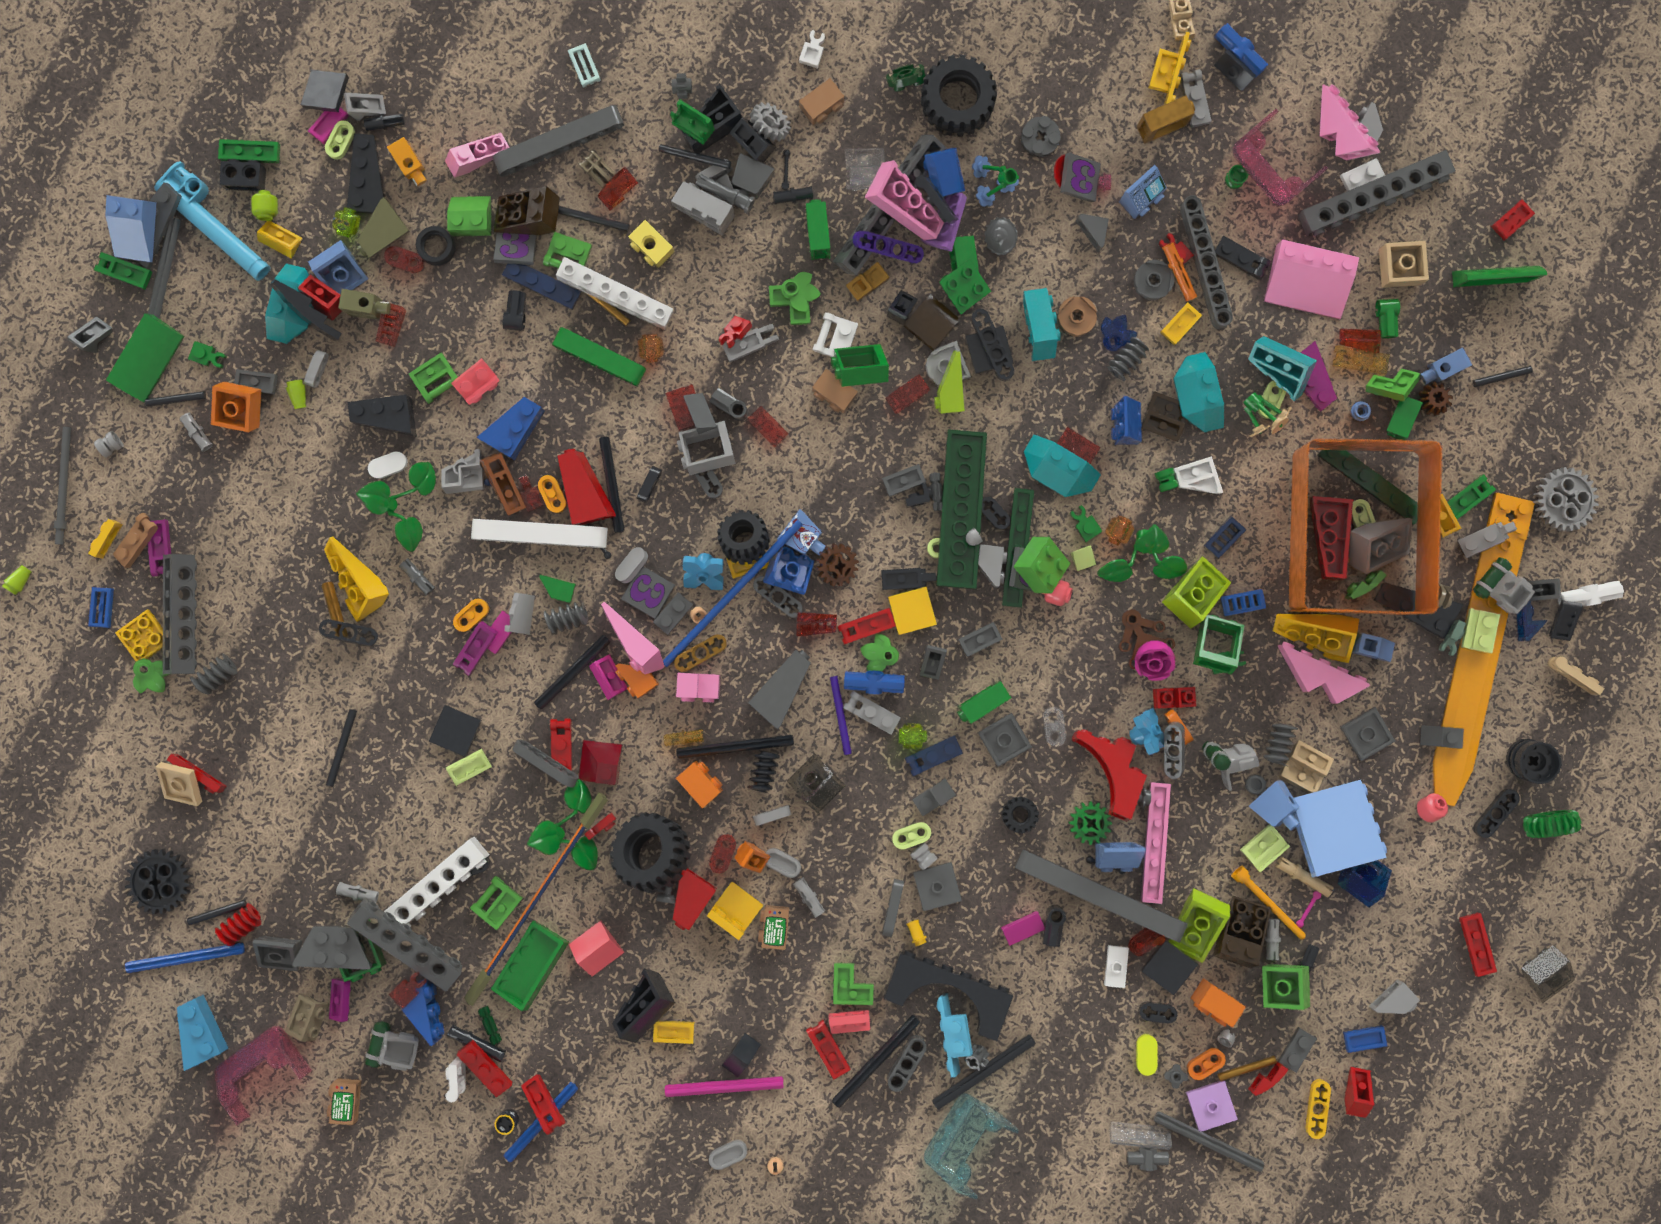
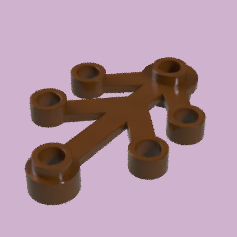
(1141, 636)

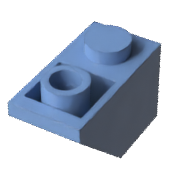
(1373, 647)

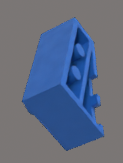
(513, 428)

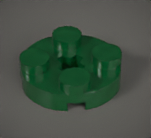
(906, 76)

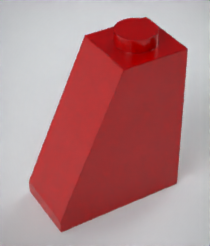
(691, 899)

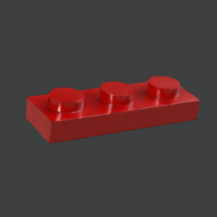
(211, 784)
(1478, 944)
(484, 1068)

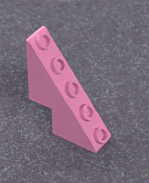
(1342, 125)
(1313, 673)

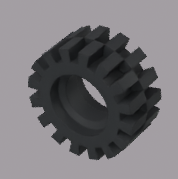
(1031, 820)

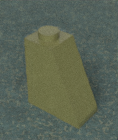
(381, 230)

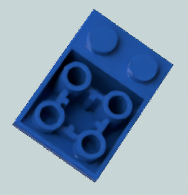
(1126, 422)
(424, 1013)

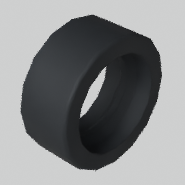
(424, 235)

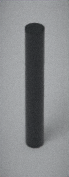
(1502, 376)
(175, 398)
(216, 912)

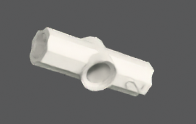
(1594, 593)

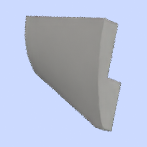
(459, 476)
(521, 614)

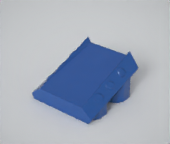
(945, 171)
(789, 571)

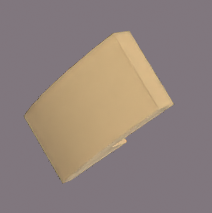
(1181, 18)

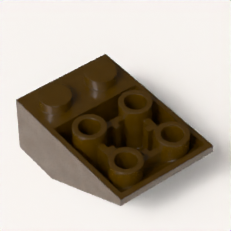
(527, 212)
(1244, 933)

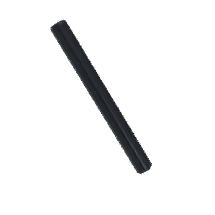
(736, 746)
(878, 1058)
(979, 1075)

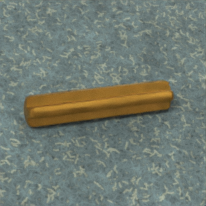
(333, 606)

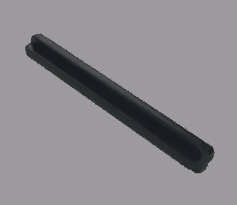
(611, 483)
(572, 672)

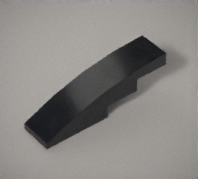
(300, 305)

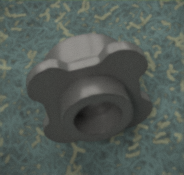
(1145, 798)
(1175, 1070)

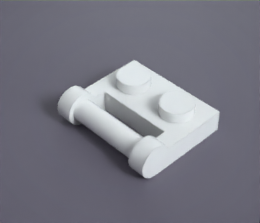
(842, 336)
(457, 1079)

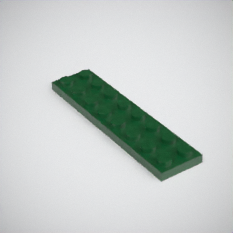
(961, 508)

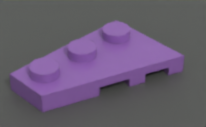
(947, 234)

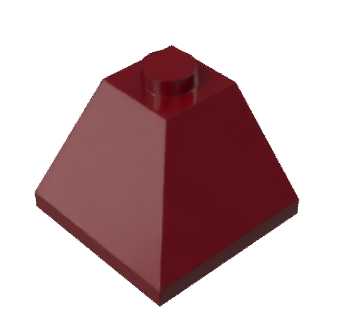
(600, 762)

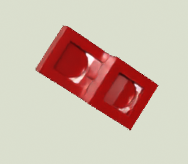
(1264, 1083)

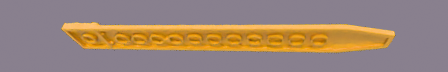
(1476, 669)

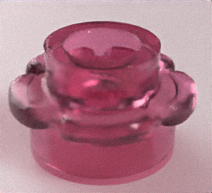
(1105, 182)

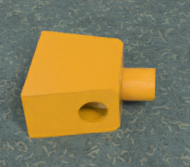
(404, 155)

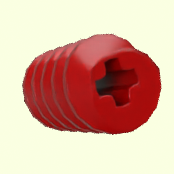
(240, 926)

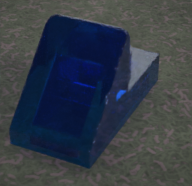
(1525, 626)

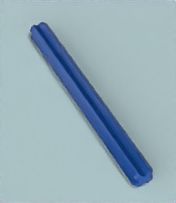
(185, 957)

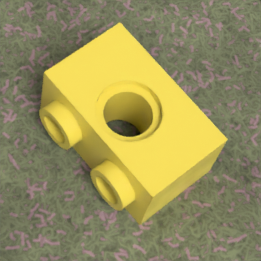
(646, 233)

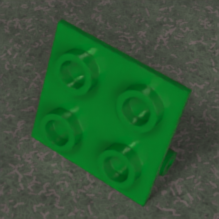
(964, 286)

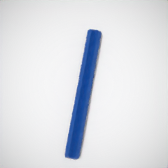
(535, 1127)

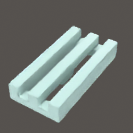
(589, 80)

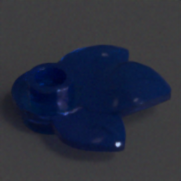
(1118, 331)

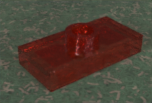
(767, 426)
(1078, 445)

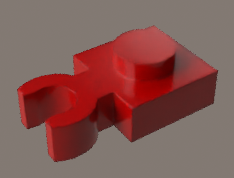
(1182, 250)
(735, 329)
(606, 824)

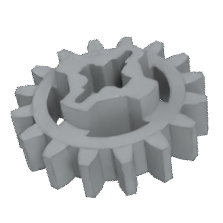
(770, 121)

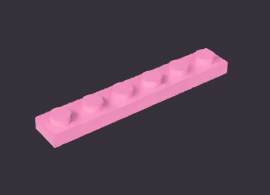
(1155, 843)

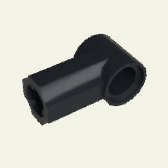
(514, 315)
(1053, 928)

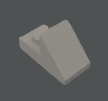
(363, 105)

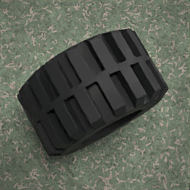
(738, 524)

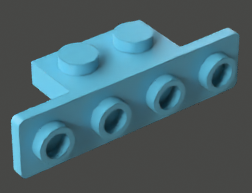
(956, 1035)

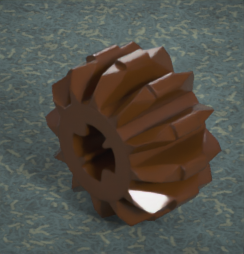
(1429, 401)

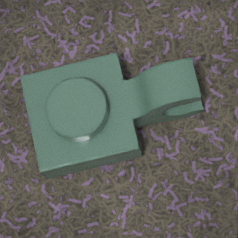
(1456, 632)

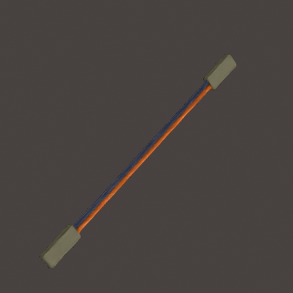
(586, 822)

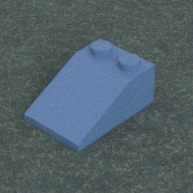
(131, 227)
(1118, 855)

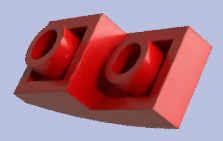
(1174, 697)

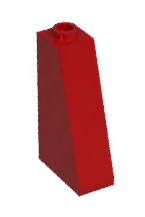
(582, 489)

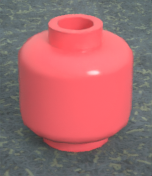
(1060, 595)
(1432, 807)

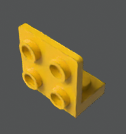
(735, 910)

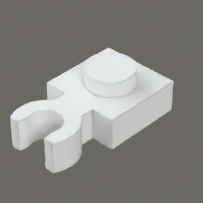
(812, 52)

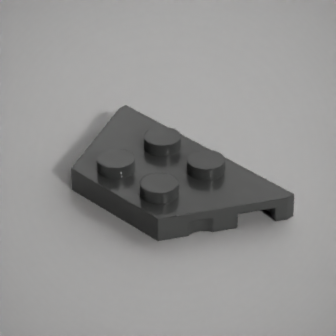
(332, 949)

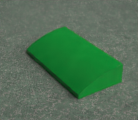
(1497, 276)
(145, 357)
(529, 966)

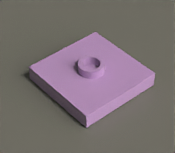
(1211, 1105)

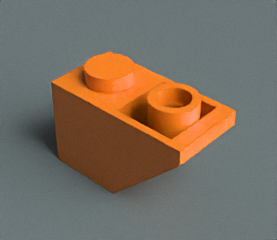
(638, 682)

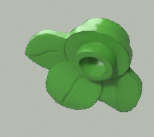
(803, 292)
(877, 652)
(151, 678)

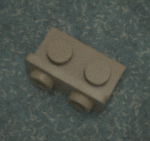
(306, 1018)

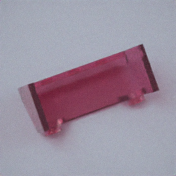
(1247, 154)
(271, 1046)

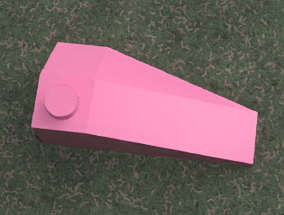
(640, 651)

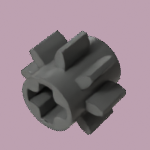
(682, 86)
(978, 1058)

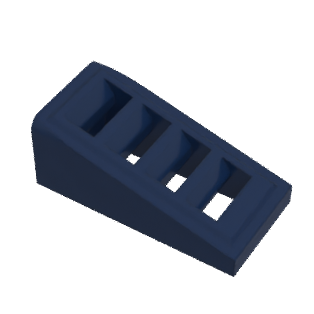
(1231, 520)

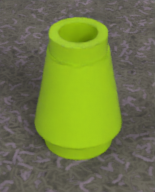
(297, 393)
(17, 580)

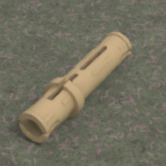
(1305, 877)

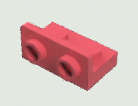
(476, 382)
(849, 1021)

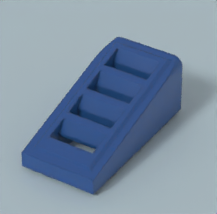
(1260, 601)

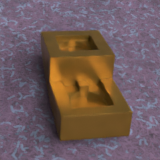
(868, 281)

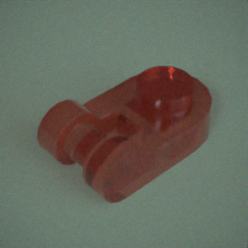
(1141, 944)

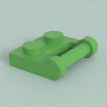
(568, 248)
(430, 373)
(502, 906)

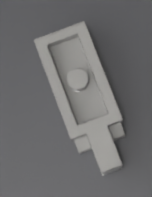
(1486, 538)

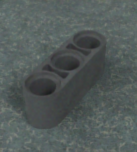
(906, 1072)

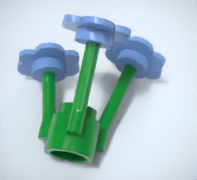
(1006, 180)

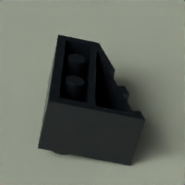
(723, 115)
(384, 413)
(644, 1008)

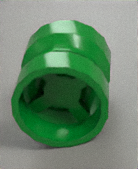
(1238, 173)
(1163, 476)

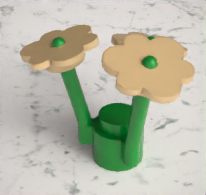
(1256, 402)

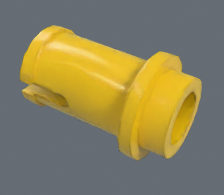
(916, 932)

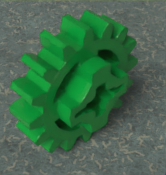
(1084, 829)

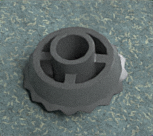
(1001, 236)

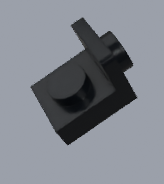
(916, 499)

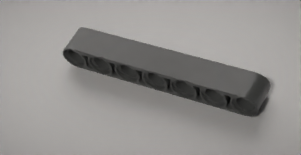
(558, 140)
(1208, 253)

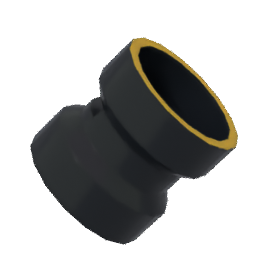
(505, 1126)

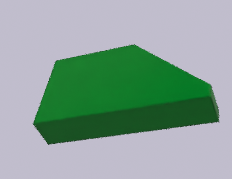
(558, 588)

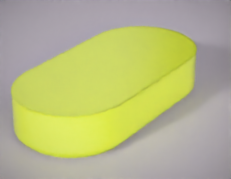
(1146, 1054)

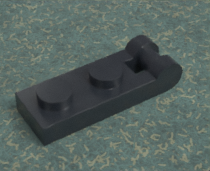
(936, 199)
(1241, 257)

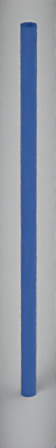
(732, 593)

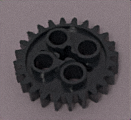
(141, 883)

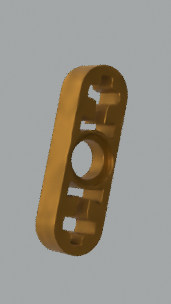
(684, 655)

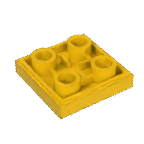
(912, 610)
(142, 636)

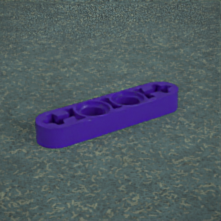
(887, 249)

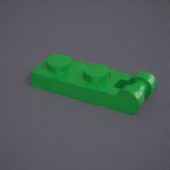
(123, 271)
(1470, 496)

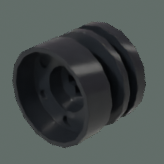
(1544, 760)

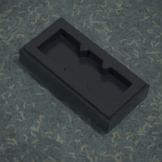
(1235, 70)
(1565, 620)

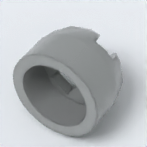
(973, 537)
(1226, 1038)

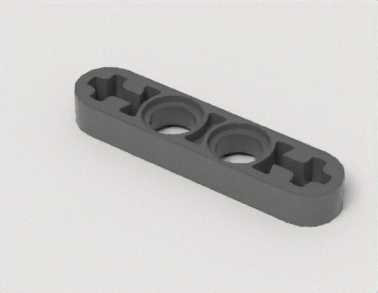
(545, 763)

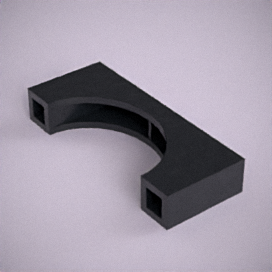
(912, 973)

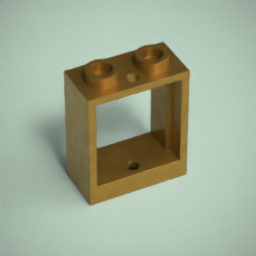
(1165, 119)

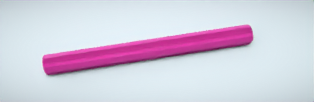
(724, 1086)

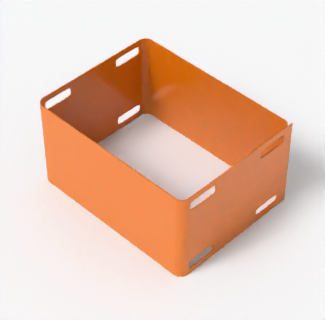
(1427, 520)

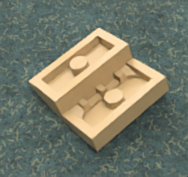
(1306, 767)

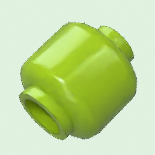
(264, 205)

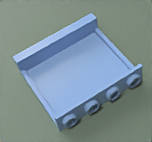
(1338, 828)

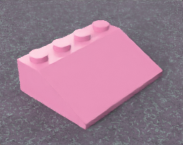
(1310, 279)

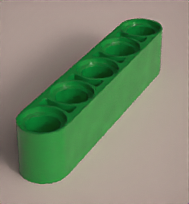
(599, 356)

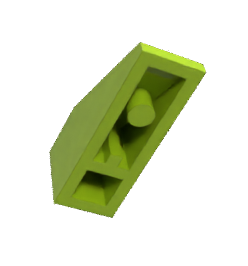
(950, 390)

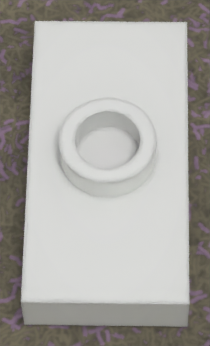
(1116, 966)

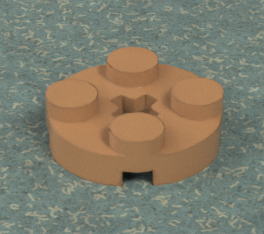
(1076, 305)

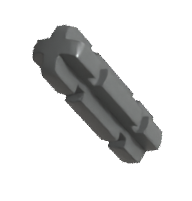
(936, 488)

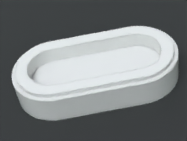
(387, 465)

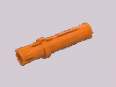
(1179, 271)

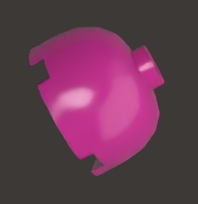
(1155, 660)

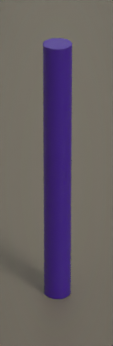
(840, 715)

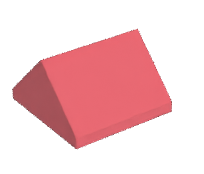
(595, 949)

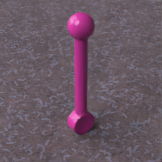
(1316, 895)

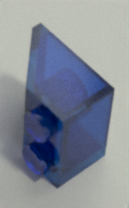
(1366, 881)

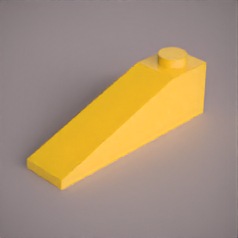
(361, 585)
(1326, 632)

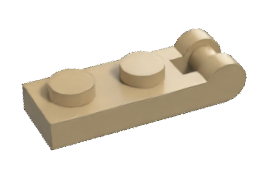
(1575, 675)

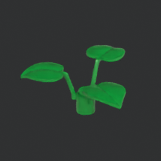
(377, 500)
(1151, 542)
(549, 836)

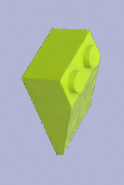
(1196, 593)
(1205, 921)

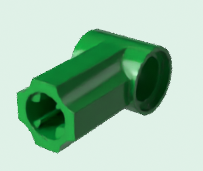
(1388, 313)

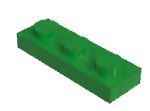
(249, 150)

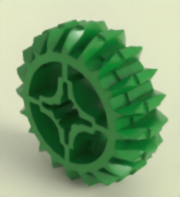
(1552, 823)

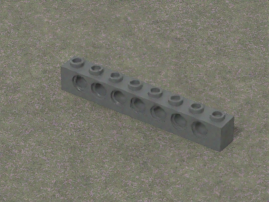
(1439, 164)
(876, 220)

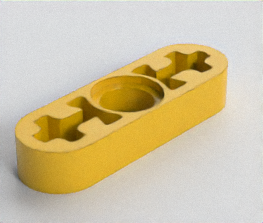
(1324, 1114)

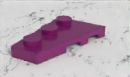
(1319, 385)

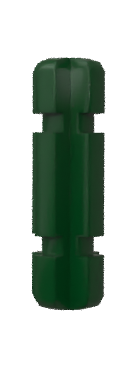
(489, 1025)

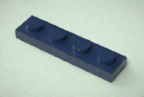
(542, 284)

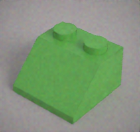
(469, 216)

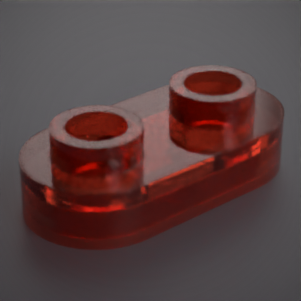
(404, 260)
(722, 853)

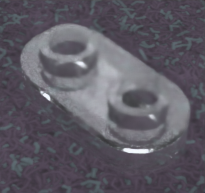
(1054, 726)

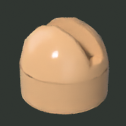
(694, 617)
(779, 1166)

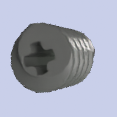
(1127, 358)
(566, 618)
(215, 675)
(1280, 743)

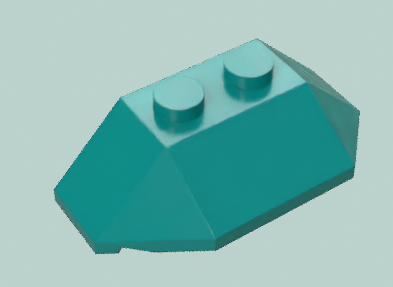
(280, 319)
(1200, 392)
(1059, 468)

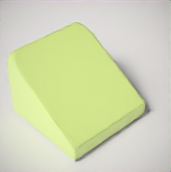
(1083, 558)

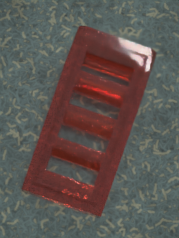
(401, 311)
(1361, 339)
(806, 623)

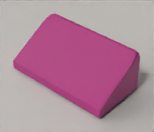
(605, 674)
(1023, 928)

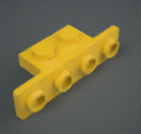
(1167, 68)

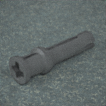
(733, 197)

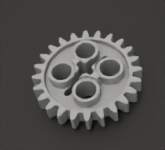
(1566, 499)

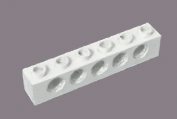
(614, 293)
(471, 849)

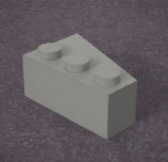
(703, 207)

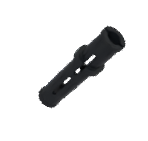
(465, 1037)

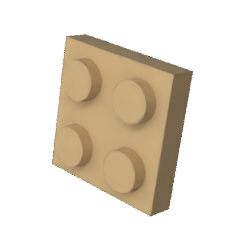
(179, 784)

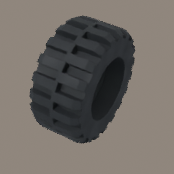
(964, 71)
(628, 846)

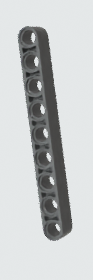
(1101, 896)

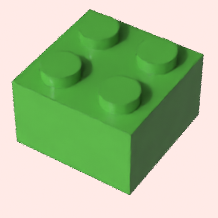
(1042, 565)
(1286, 986)

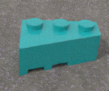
(1041, 323)
(1283, 365)

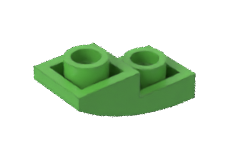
(1360, 588)

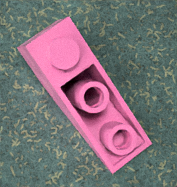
(474, 154)

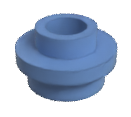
(1366, 411)

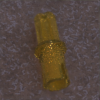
(683, 737)

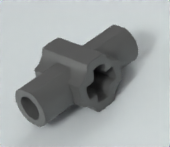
(1147, 1158)

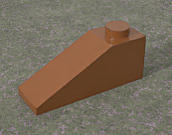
(502, 483)

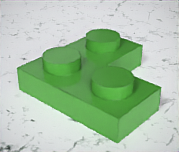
(777, 299)
(1394, 388)
(847, 991)

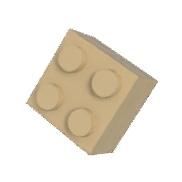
(1403, 264)

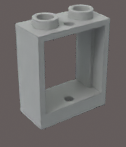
(691, 436)

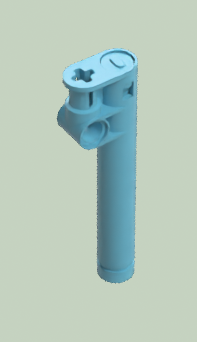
(192, 210)

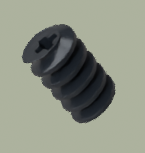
(763, 771)

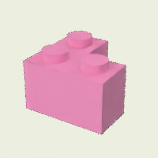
(698, 686)

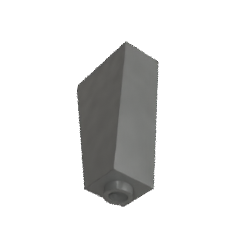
(780, 690)

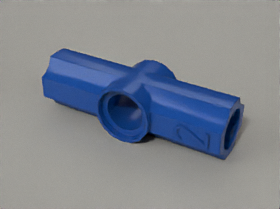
(1241, 48)
(874, 682)

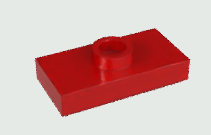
(1513, 220)

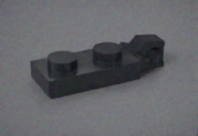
(906, 578)

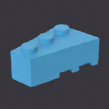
(198, 1033)

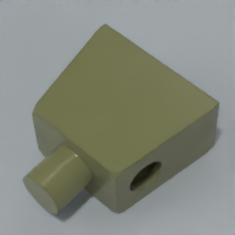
(362, 304)

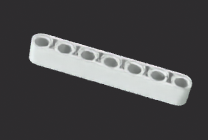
(539, 533)

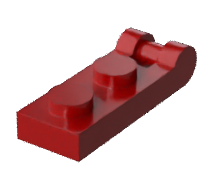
(867, 625)
(561, 744)
(828, 1050)
(542, 1104)

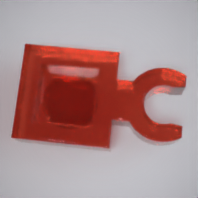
(406, 991)

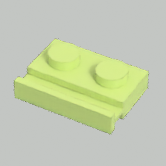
(1480, 630)
(1264, 848)

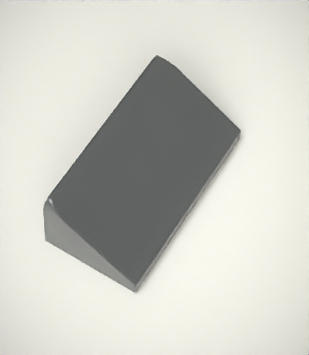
(700, 412)

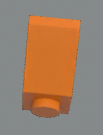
(751, 857)

